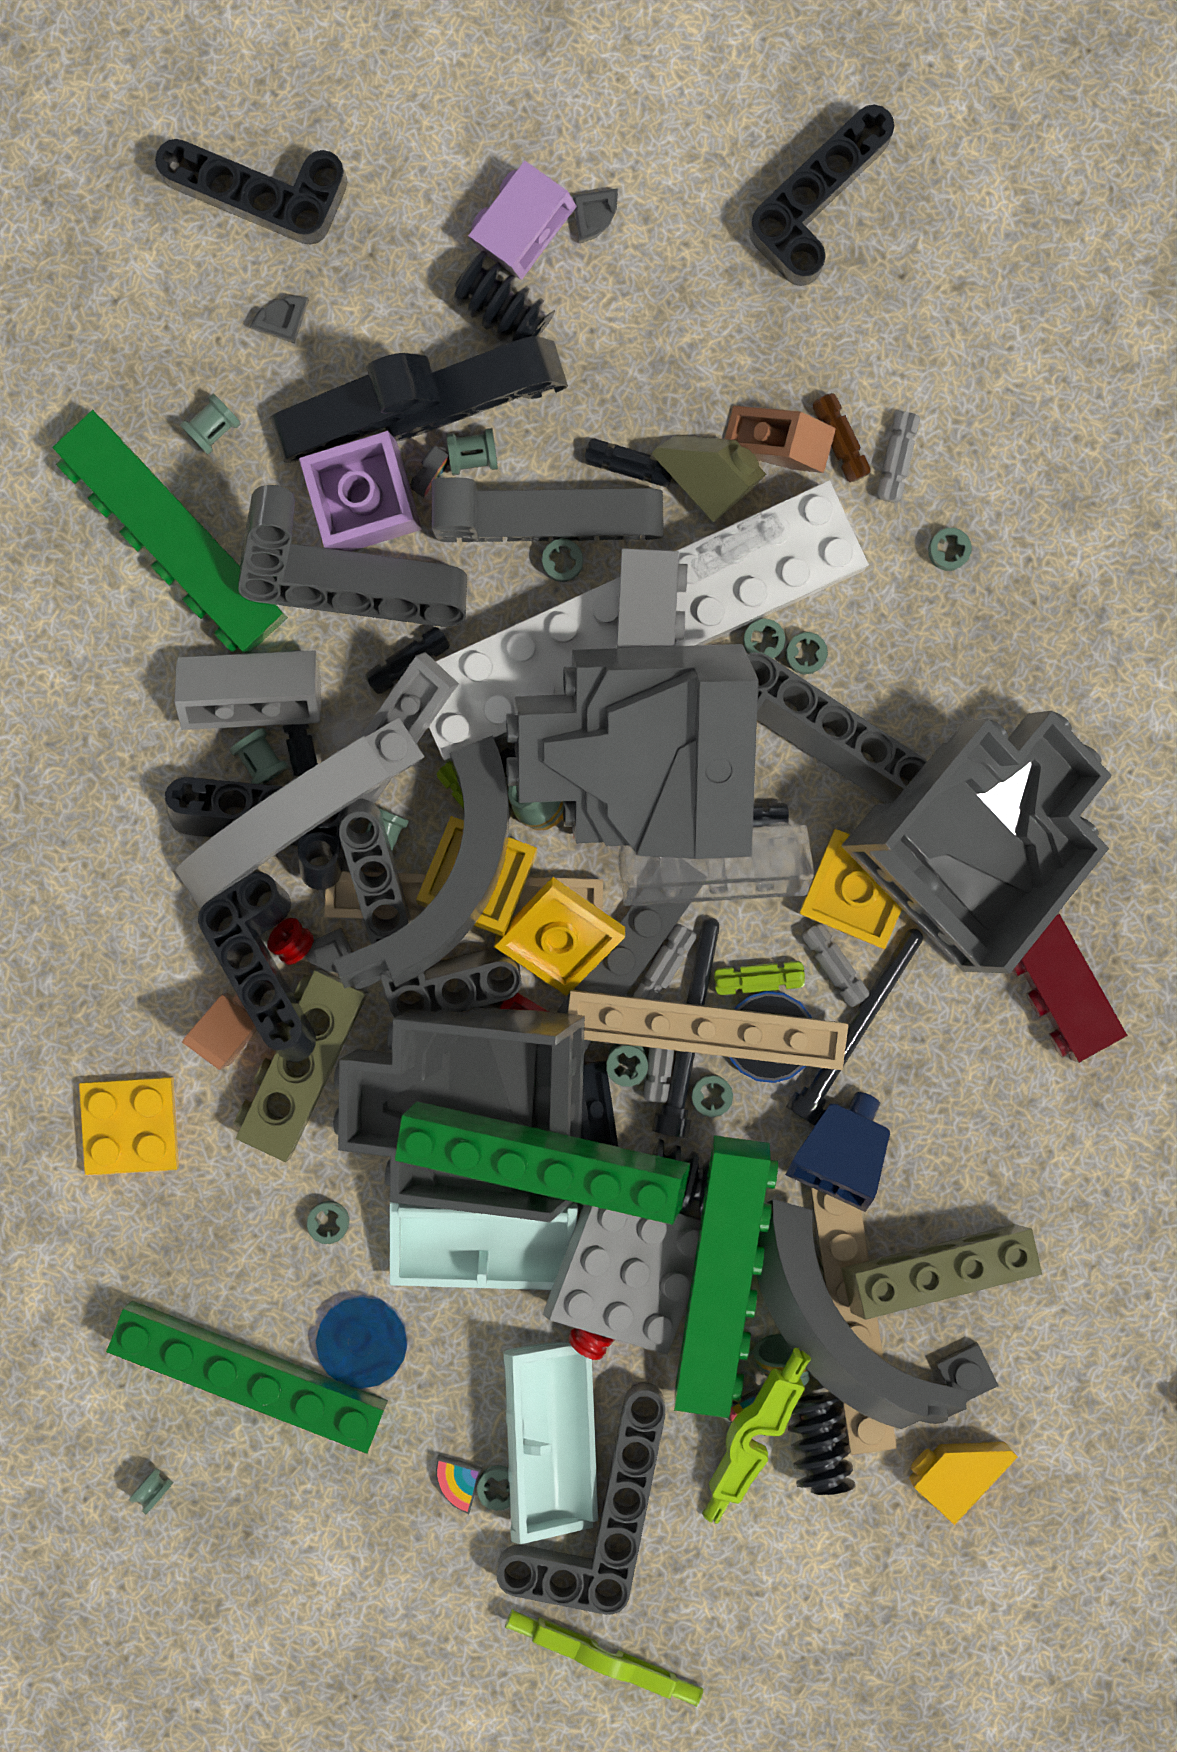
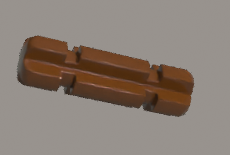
(844, 441)

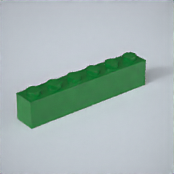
(166, 530)
(542, 1162)
(723, 1276)
(247, 1376)

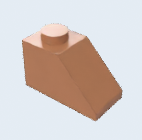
(782, 437)
(221, 1032)

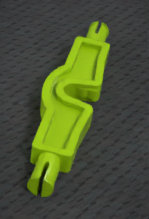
(766, 1417)
(590, 1654)

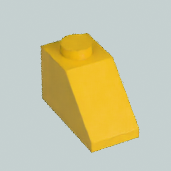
(959, 1474)

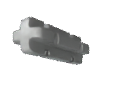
(898, 456)
(666, 963)
(835, 964)
(659, 1068)

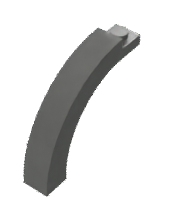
(467, 887)
(815, 1326)

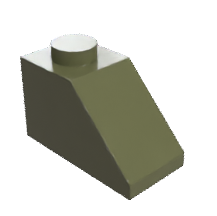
(710, 471)

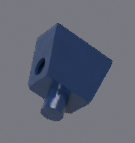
(844, 1153)

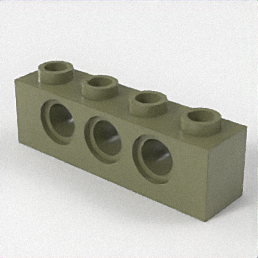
(281, 1134)
(941, 1271)

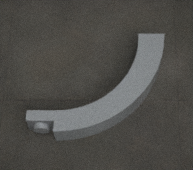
(297, 810)

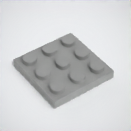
(626, 1277)

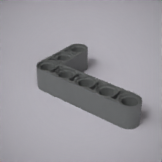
(538, 514)
(338, 579)
(852, 732)
(387, 889)
(613, 1519)

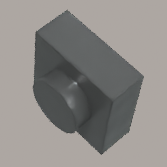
(967, 1371)

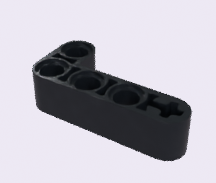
(250, 183)
(826, 185)
(486, 381)
(391, 392)
(222, 795)
(262, 973)

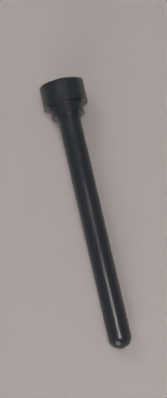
(811, 1100)
(673, 1117)

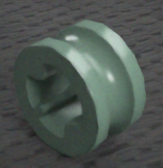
(961, 541)
(575, 555)
(757, 627)
(820, 655)
(726, 1095)
(342, 1221)
(151, 1491)
(495, 1502)

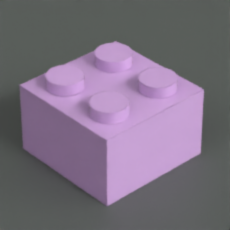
(360, 493)

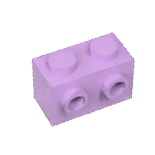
(521, 219)

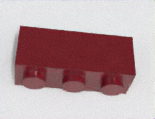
(1068, 994)

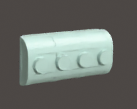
(476, 1249)
(550, 1441)

